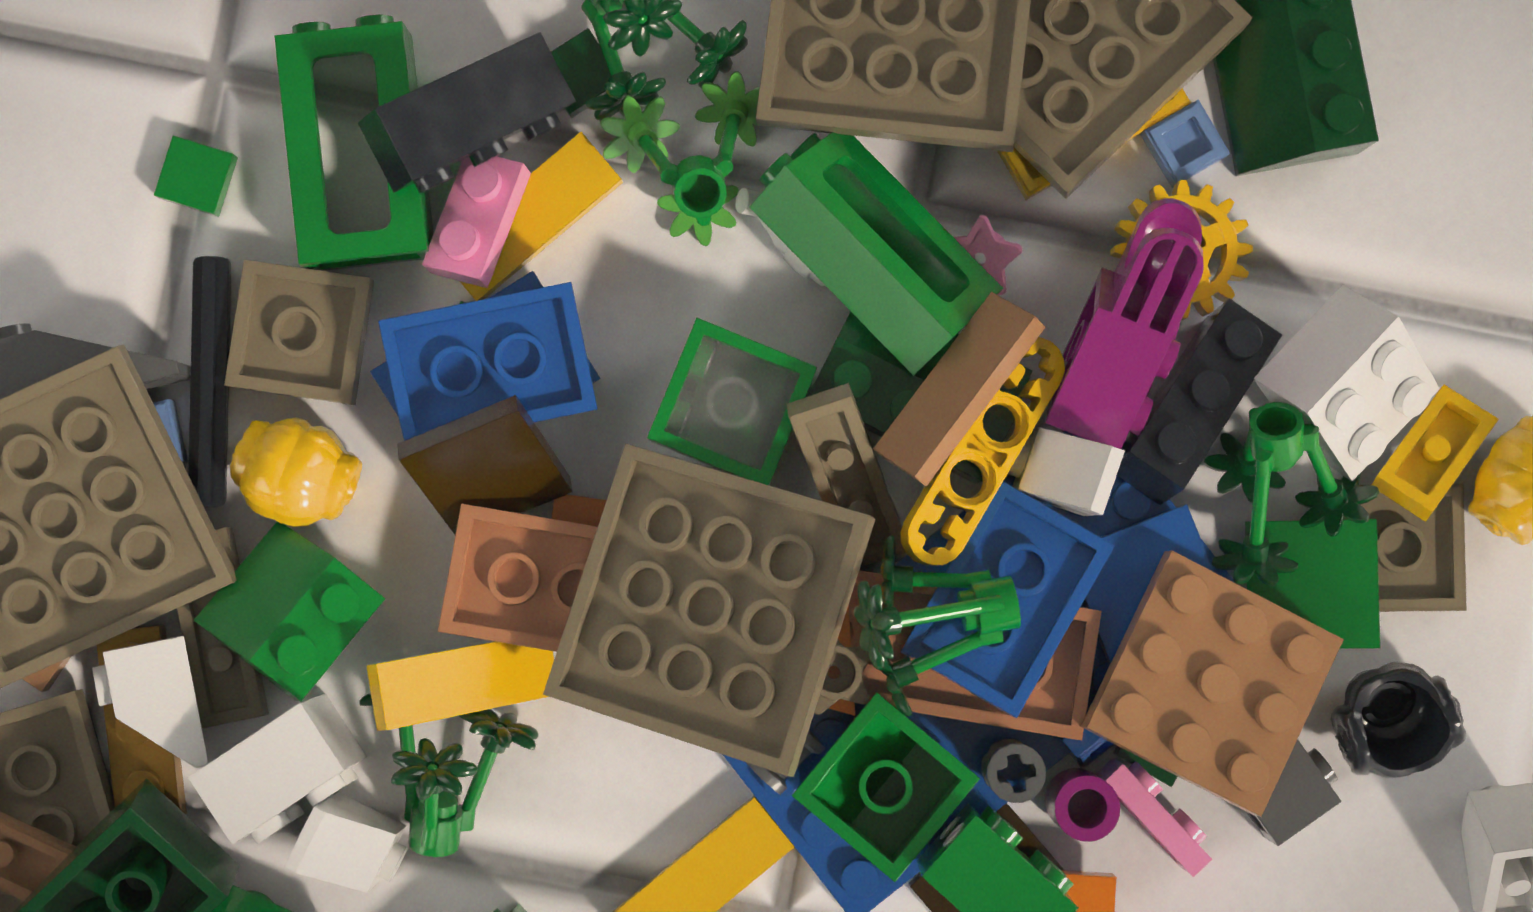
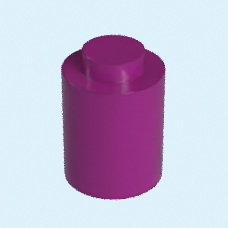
(1082, 804)

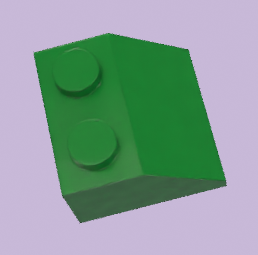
(289, 610)
(885, 787)

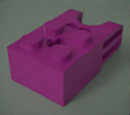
(1130, 328)

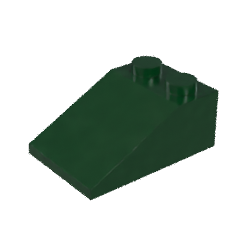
(139, 861)

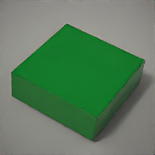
(195, 176)

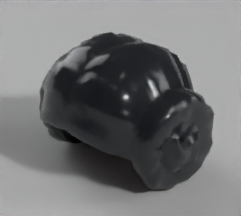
(1397, 721)

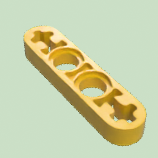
(988, 455)

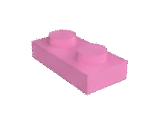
(476, 220)
(1174, 833)

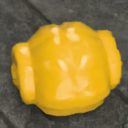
(294, 471)
(1506, 485)

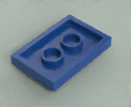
(485, 352)
(1052, 574)

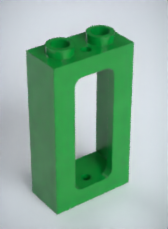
(411, 223)
(873, 246)

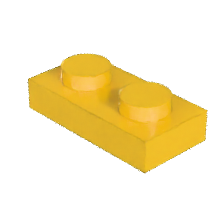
(1434, 452)

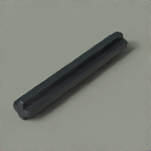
(208, 372)

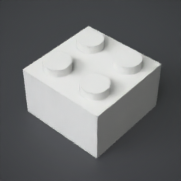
(1352, 378)
(270, 772)

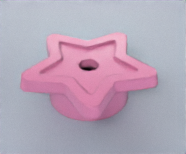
(994, 247)

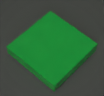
(1333, 580)

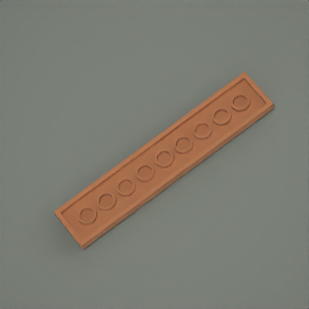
(520, 574)

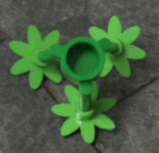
(697, 180)

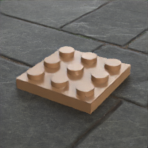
(1212, 683)

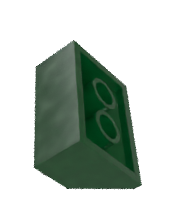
(1295, 86)
(885, 385)

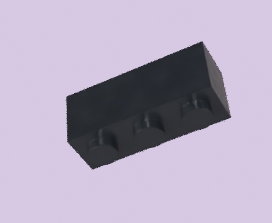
(467, 115)
(1197, 401)

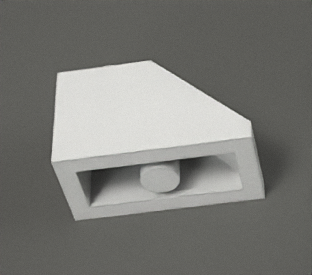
(1067, 471)
(154, 695)
(348, 844)
(1499, 848)

